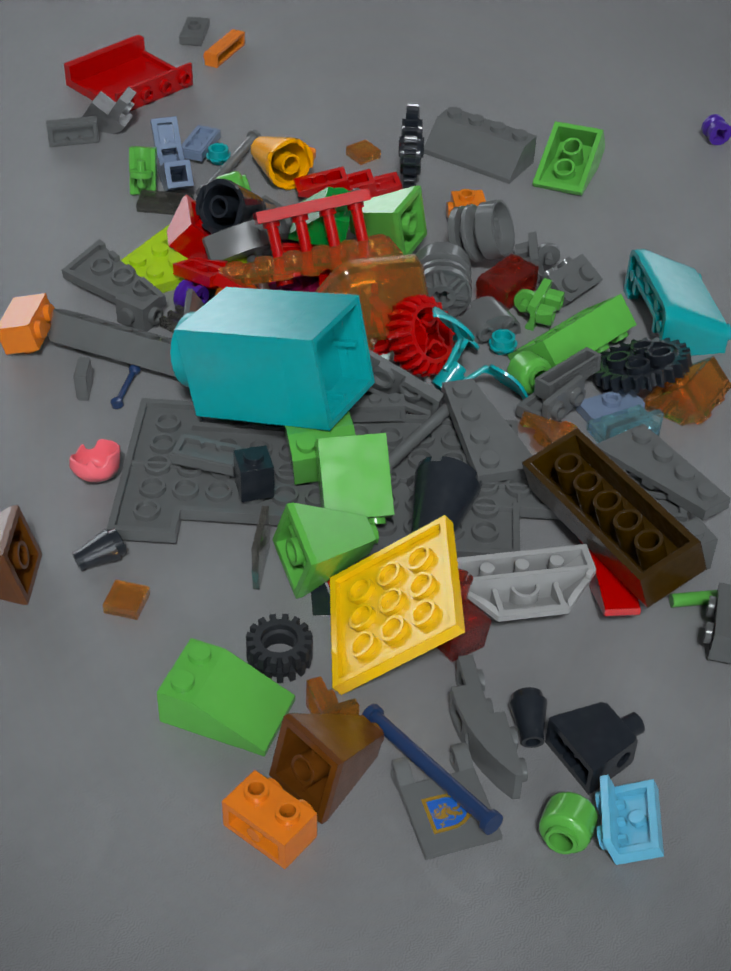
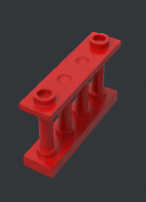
(299, 215)

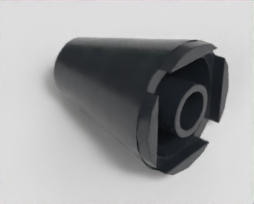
(226, 205)
(443, 489)

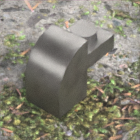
(111, 115)

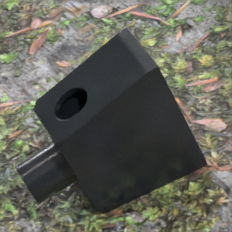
(594, 742)

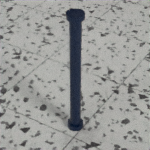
(488, 819)

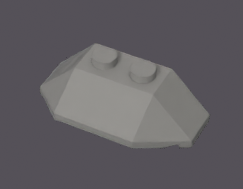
(529, 581)

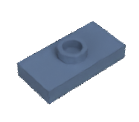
(198, 141)
(608, 403)

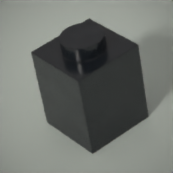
(253, 473)

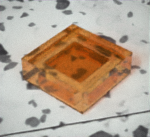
(363, 152)
(126, 599)

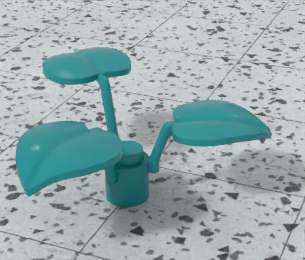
(454, 371)

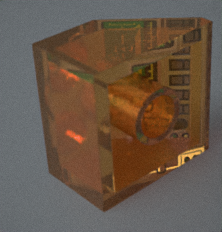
(693, 396)

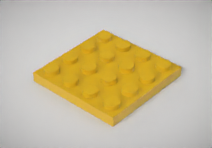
(395, 605)

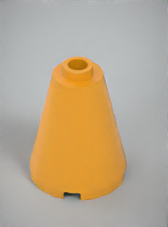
(282, 159)

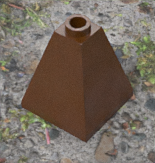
(18, 557)
(324, 757)

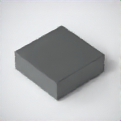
(83, 378)

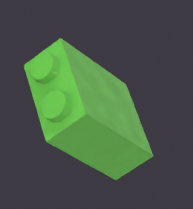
(355, 475)

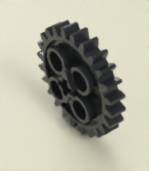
(411, 145)
(643, 365)

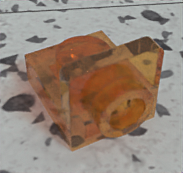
(324, 701)

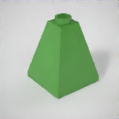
(396, 216)
(320, 543)

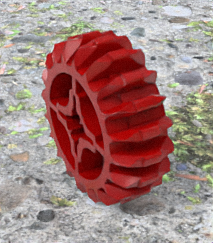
(417, 337)

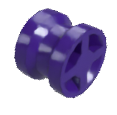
(710, 129)
(183, 286)

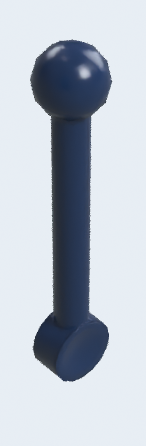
(117, 402)

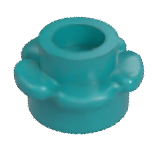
(218, 153)
(503, 342)

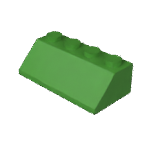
(588, 328)

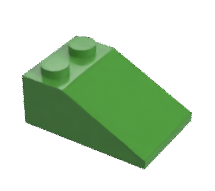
(570, 158)
(302, 447)
(223, 698)

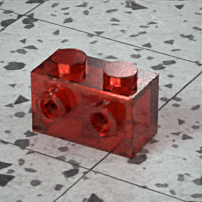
(507, 279)

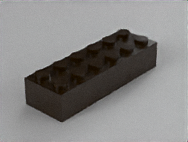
(615, 517)

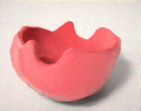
(96, 463)

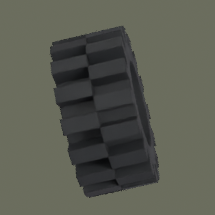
(280, 632)

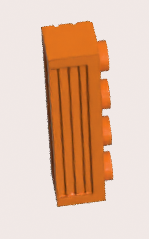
(224, 48)

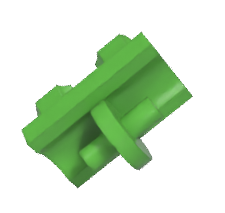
(142, 169)
(540, 305)

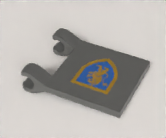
(435, 816)

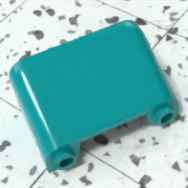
(677, 302)

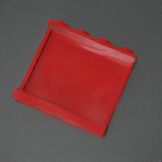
(125, 66)

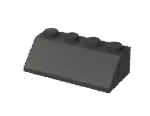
(481, 144)

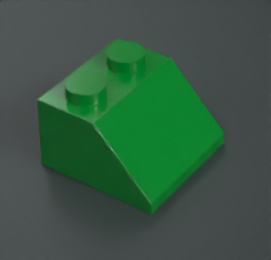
(316, 223)

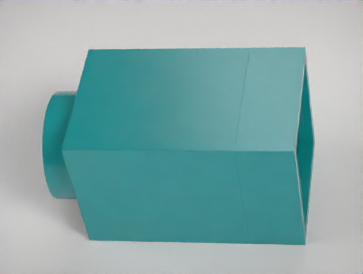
(274, 356)

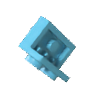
(629, 820)

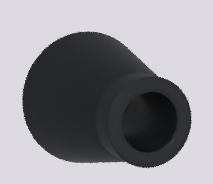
(101, 549)
(529, 714)

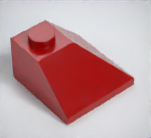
(186, 231)

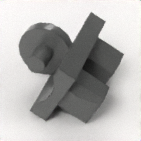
(545, 254)

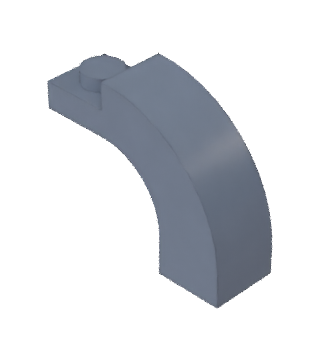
(171, 165)

